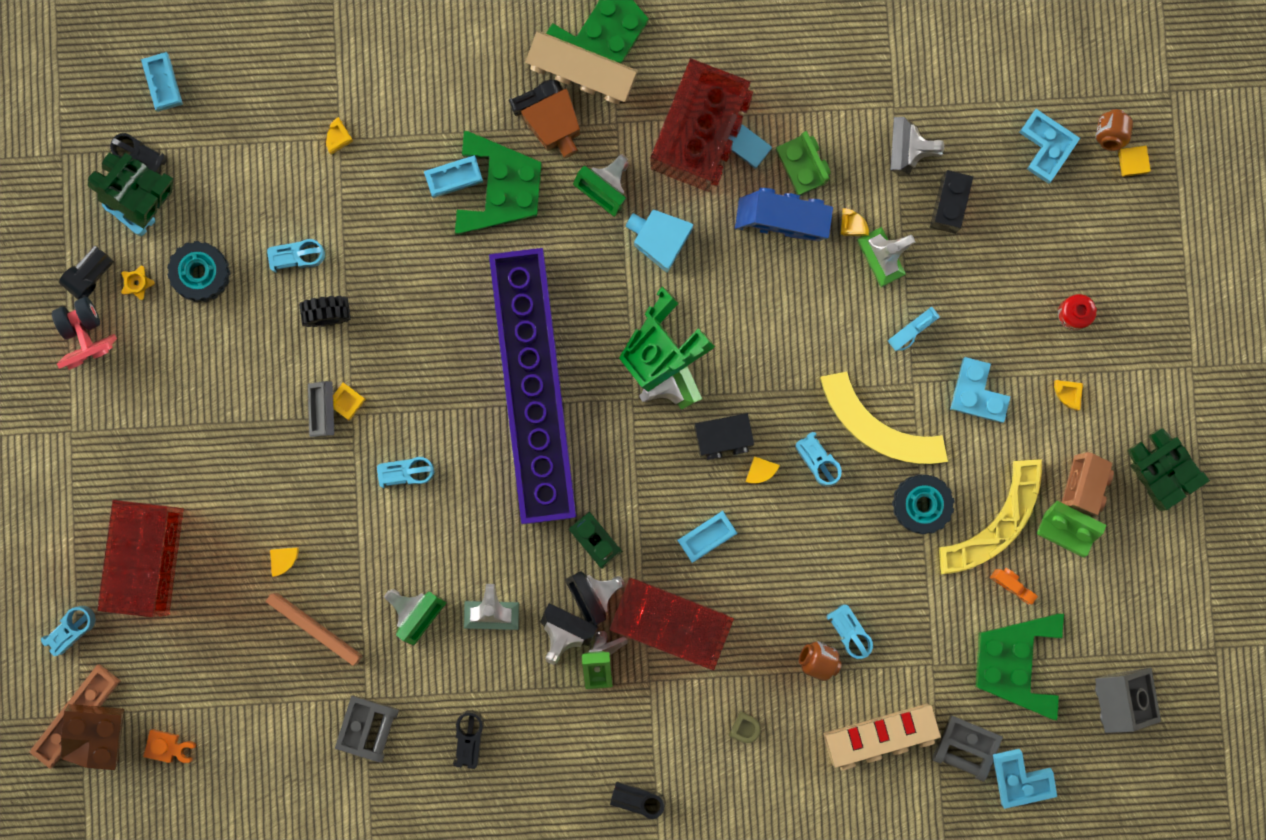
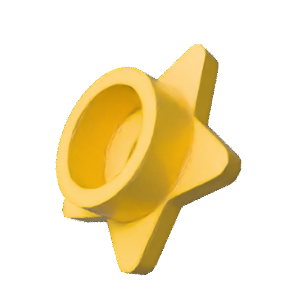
(129, 282)

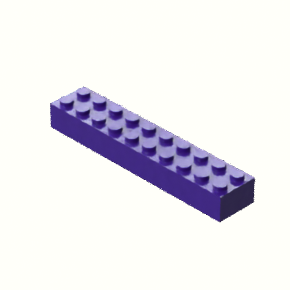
(532, 386)

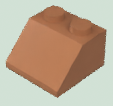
(1088, 483)

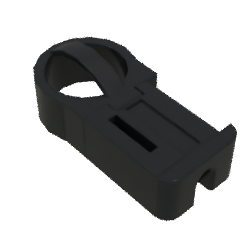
(534, 96)
(140, 152)
(468, 744)

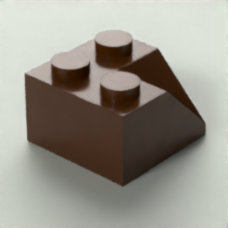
(92, 736)

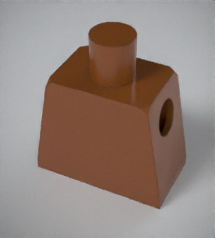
(554, 123)

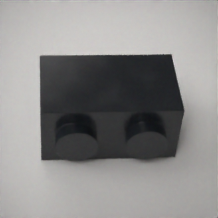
(951, 201)
(724, 435)

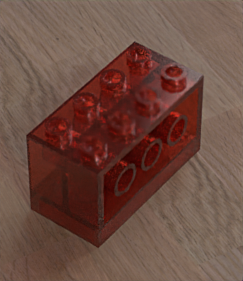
(691, 111)
(140, 559)
(671, 623)

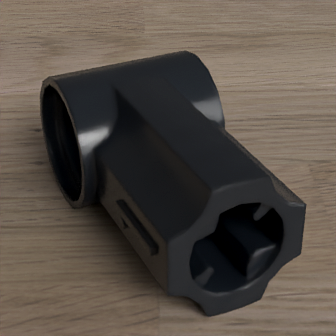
(82, 279)
(634, 799)

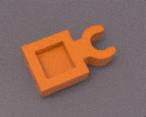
(1008, 580)
(164, 747)

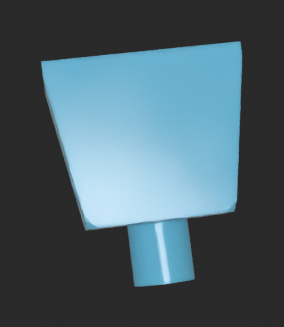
(660, 237)

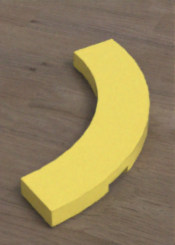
(873, 432)
(1004, 528)

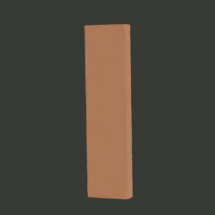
(314, 628)
(92, 693)

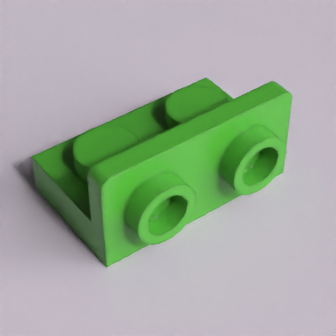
(803, 163)
(1070, 529)

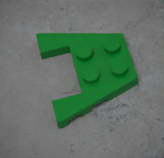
(608, 30)
(511, 186)
(651, 351)
(1006, 663)

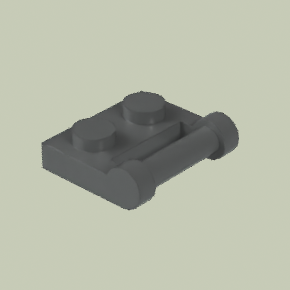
(357, 727)
(971, 739)

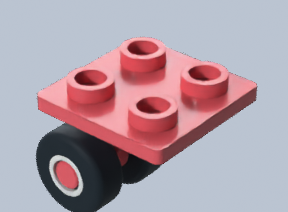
(74, 324)

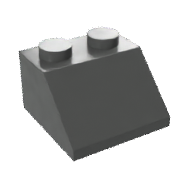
(1127, 700)

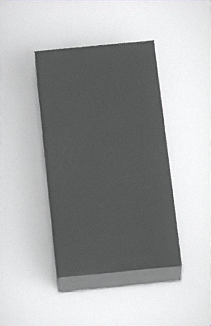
(321, 409)

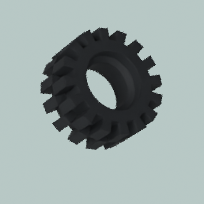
(325, 311)

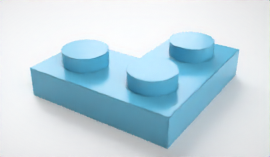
(1054, 141)
(971, 395)
(1016, 785)

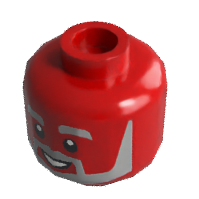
(1077, 312)

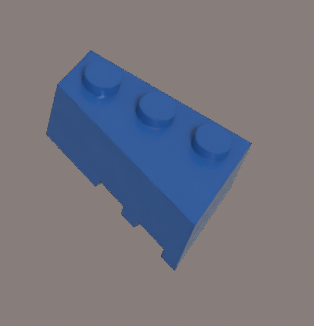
(784, 215)

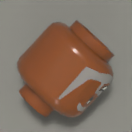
(1114, 130)
(820, 661)

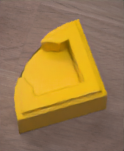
(337, 136)
(853, 224)
(1069, 393)
(761, 470)
(283, 560)

